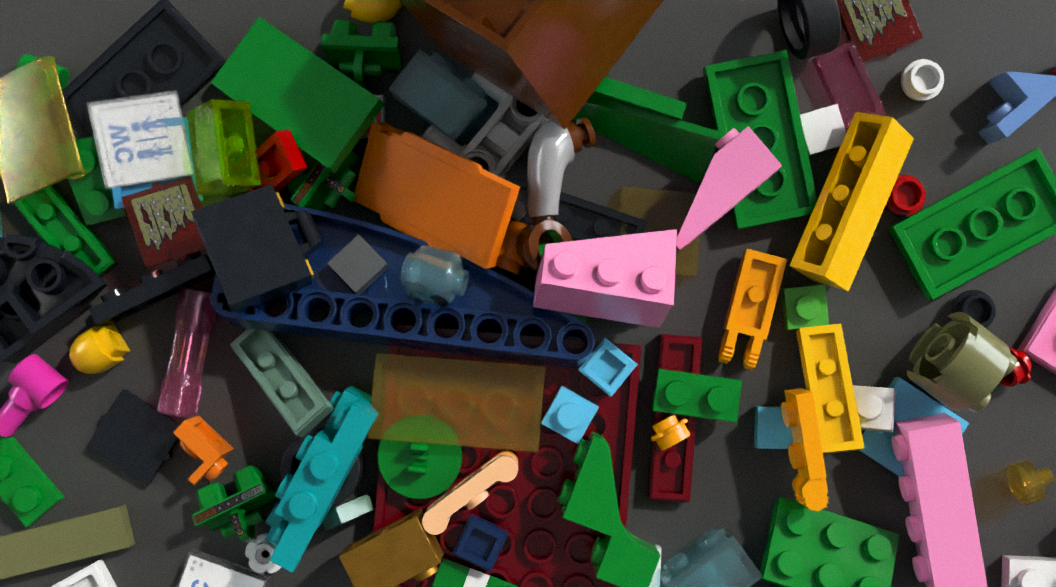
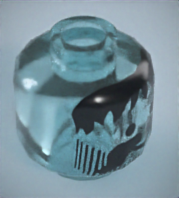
(434, 276)

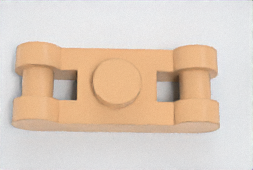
(470, 491)

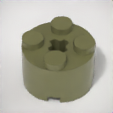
(960, 363)

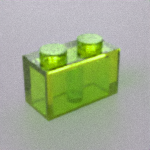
(223, 147)

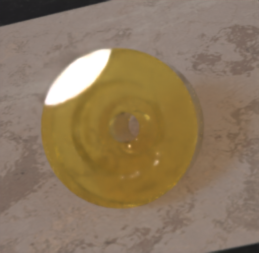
(1028, 482)

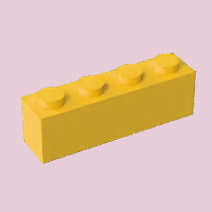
(852, 200)

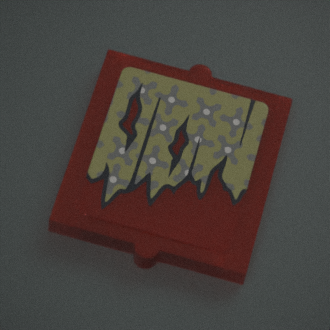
(878, 25)
(164, 221)

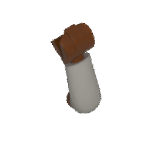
(547, 159)

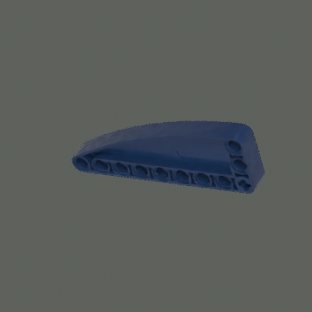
(486, 302)

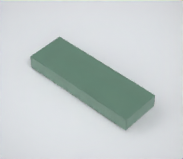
(282, 379)

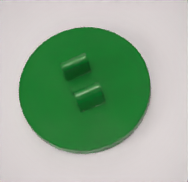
(419, 468)

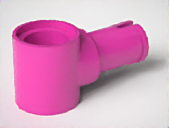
(33, 387)

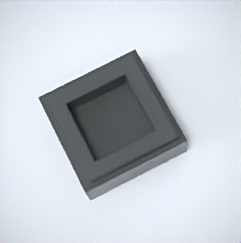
(358, 265)

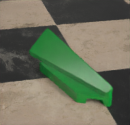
(650, 127)

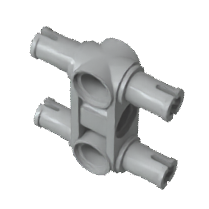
(499, 140)

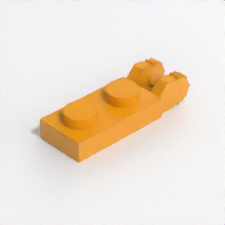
(752, 304)
(806, 449)

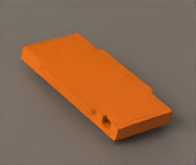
(435, 194)

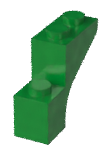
(593, 503)

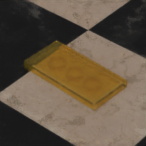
(457, 402)

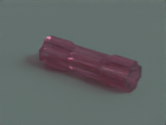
(183, 384)

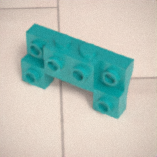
(319, 477)

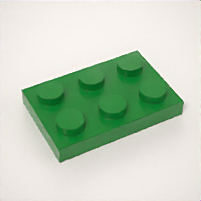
(825, 549)

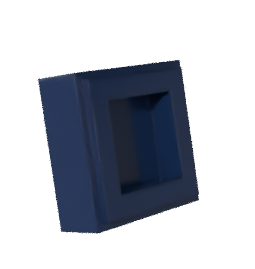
(480, 542)

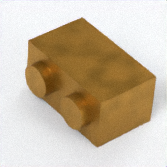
(393, 554)

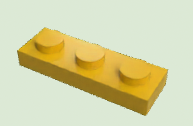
(830, 380)

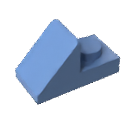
(1023, 97)

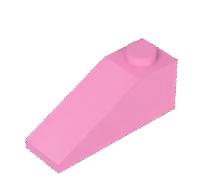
(732, 175)

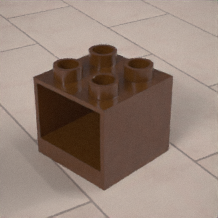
(536, 49)

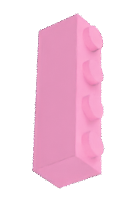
(939, 502)

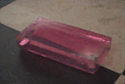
(848, 82)

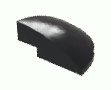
(39, 293)

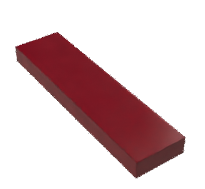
(672, 468)

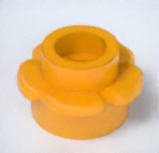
(670, 432)

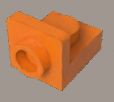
(203, 442)

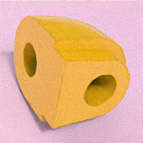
(372, 10)
(98, 349)

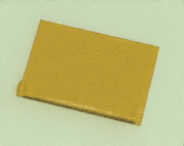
(35, 131)

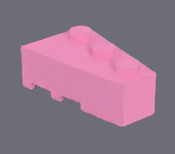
(610, 277)

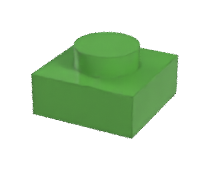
(804, 307)

